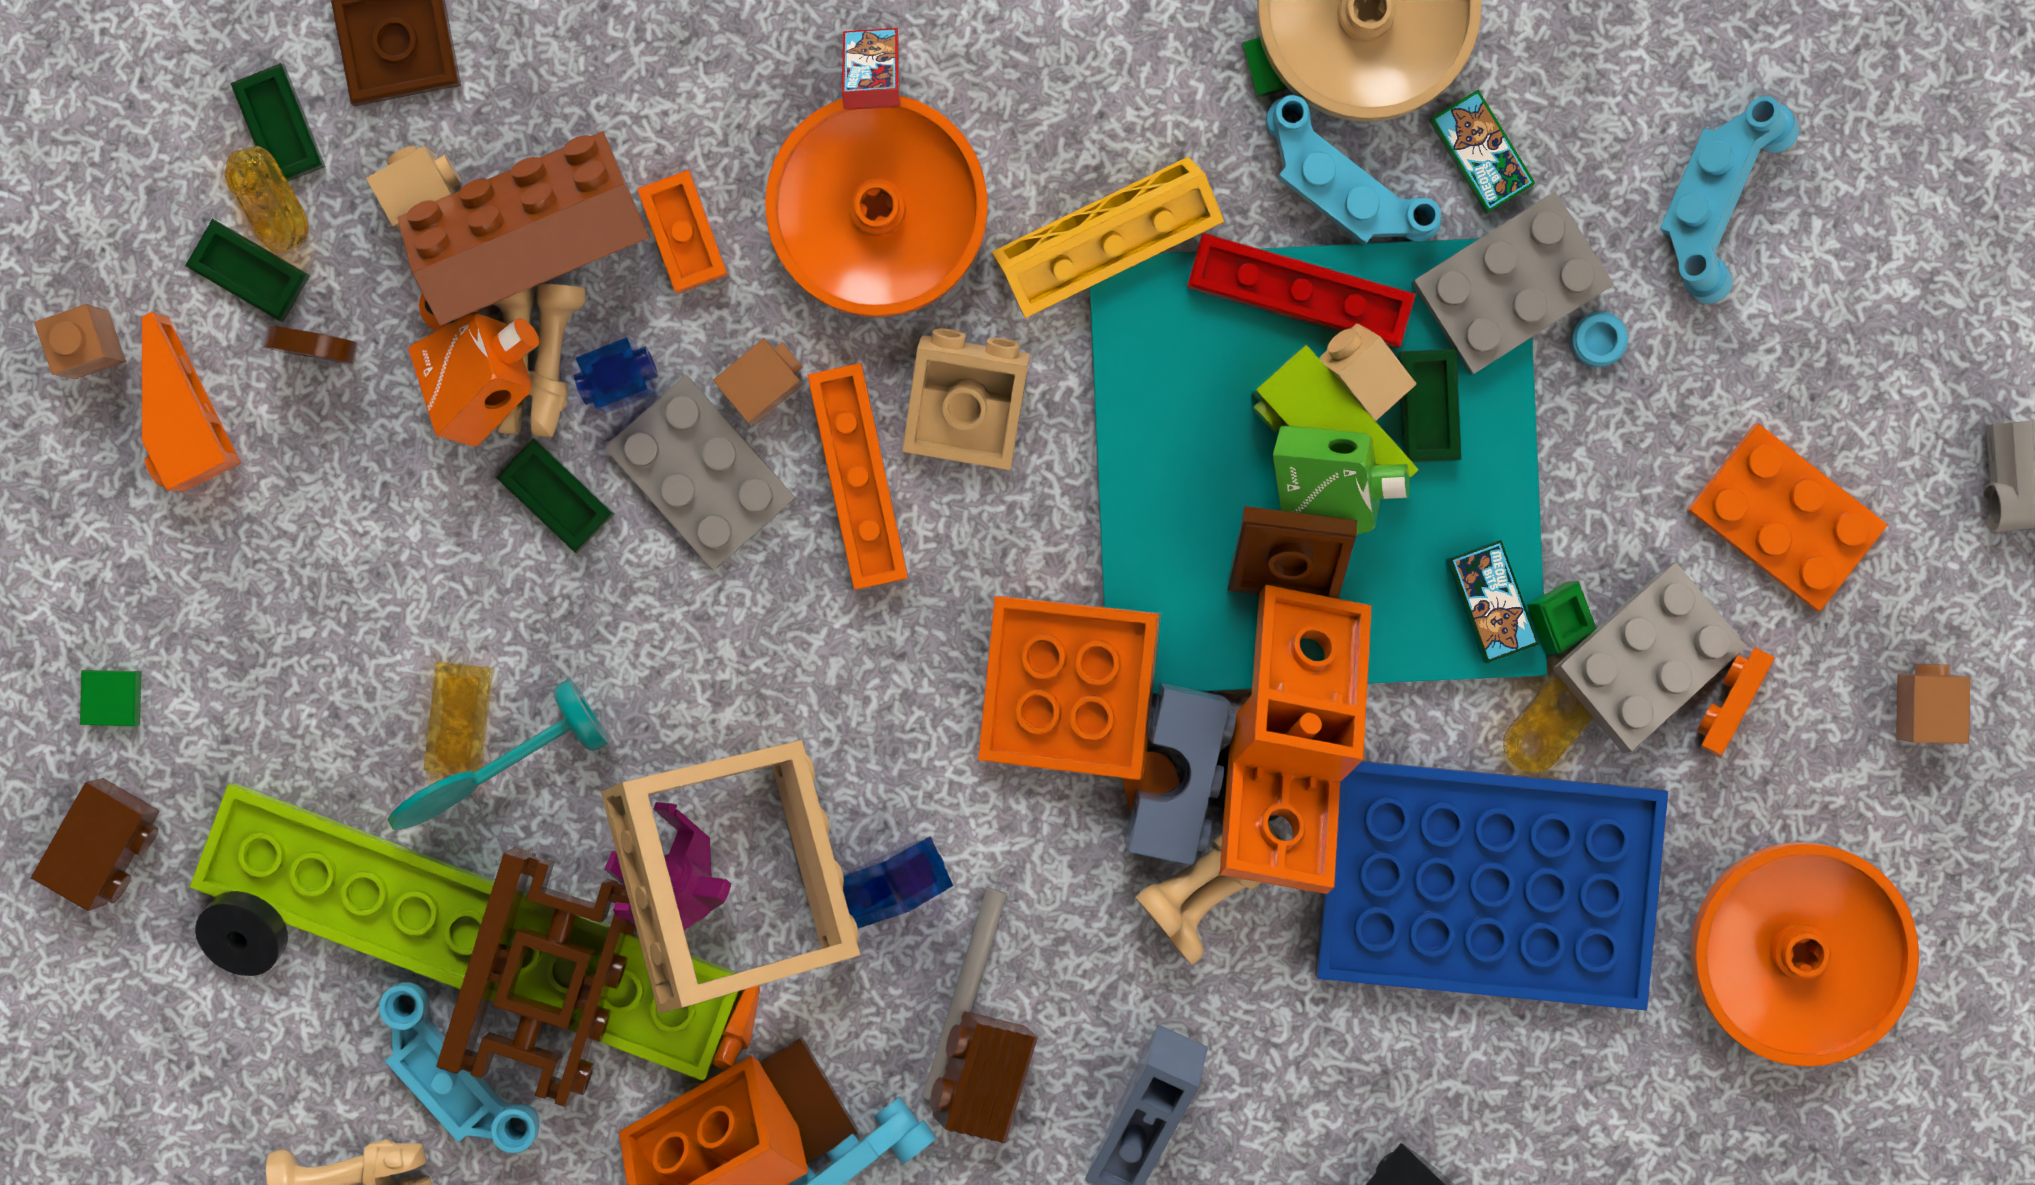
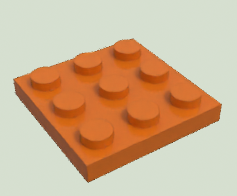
(1069, 687)

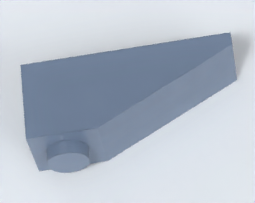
(1149, 1109)

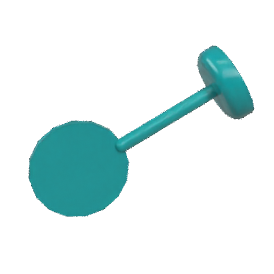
(452, 789)

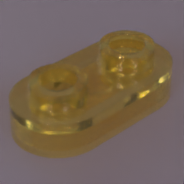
(266, 199)
(1552, 726)

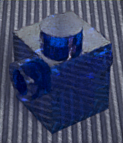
(615, 375)

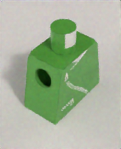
(1334, 475)

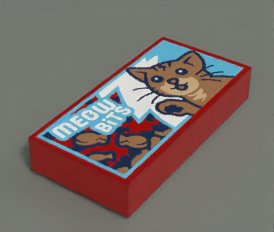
(871, 69)

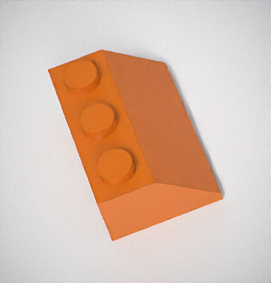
(717, 1135)

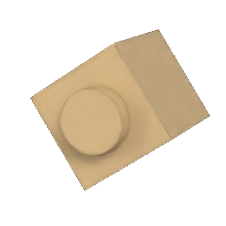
(1367, 369)

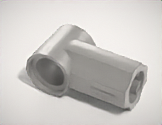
(2011, 476)

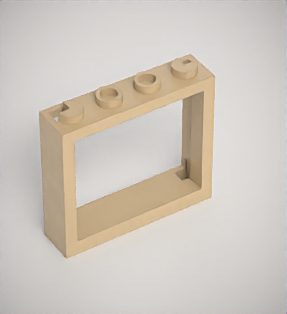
(652, 892)

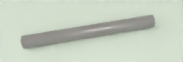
(969, 977)

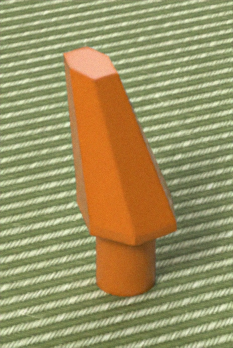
(738, 1028)

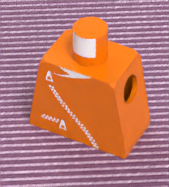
(473, 374)

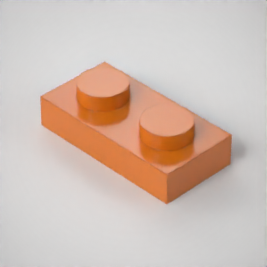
(683, 232)
(1744, 679)

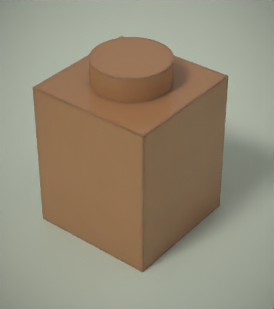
(79, 341)
(760, 380)
(1933, 705)

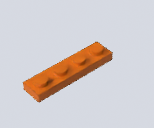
(858, 476)

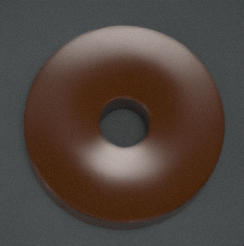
(310, 344)

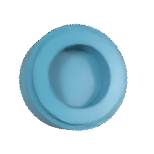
(1598, 339)

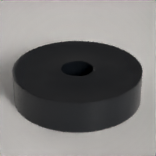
(241, 933)

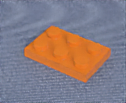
(1787, 517)

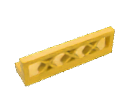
(1108, 236)

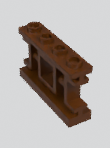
(499, 963)

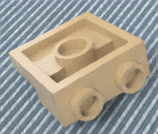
(966, 399)

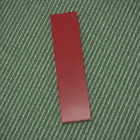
(1298, 289)

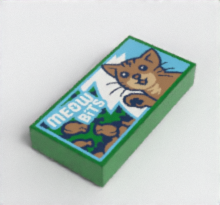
(1482, 151)

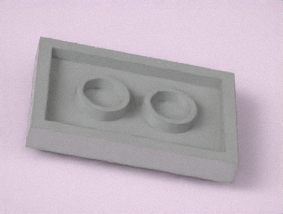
(1512, 283)
(700, 472)
(1649, 657)

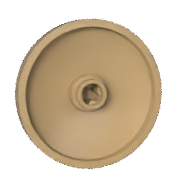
(1368, 54)

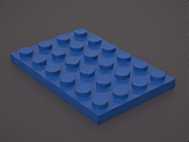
(1494, 885)

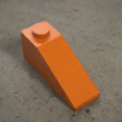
(178, 418)

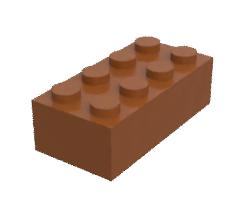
(520, 227)

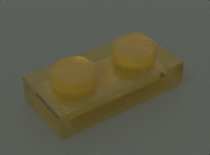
(458, 717)

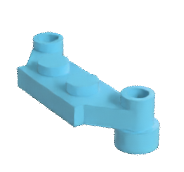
(1339, 185)
(1713, 189)
(459, 1100)
(897, 1131)

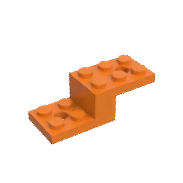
(1296, 739)

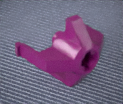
(688, 869)

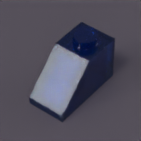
(895, 882)

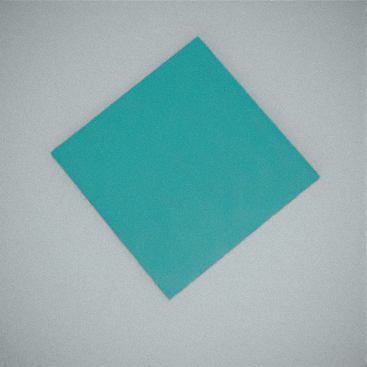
(1190, 452)

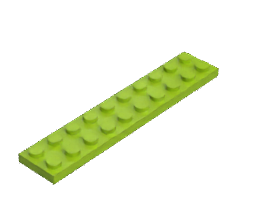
(429, 918)

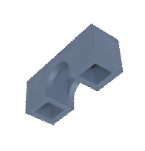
(1174, 822)

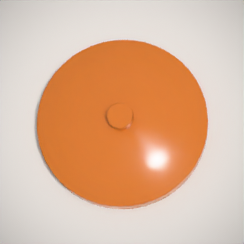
(876, 207)
(1804, 953)

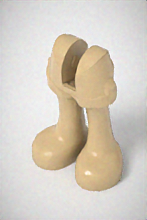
(547, 390)
(1187, 896)
(372, 1168)

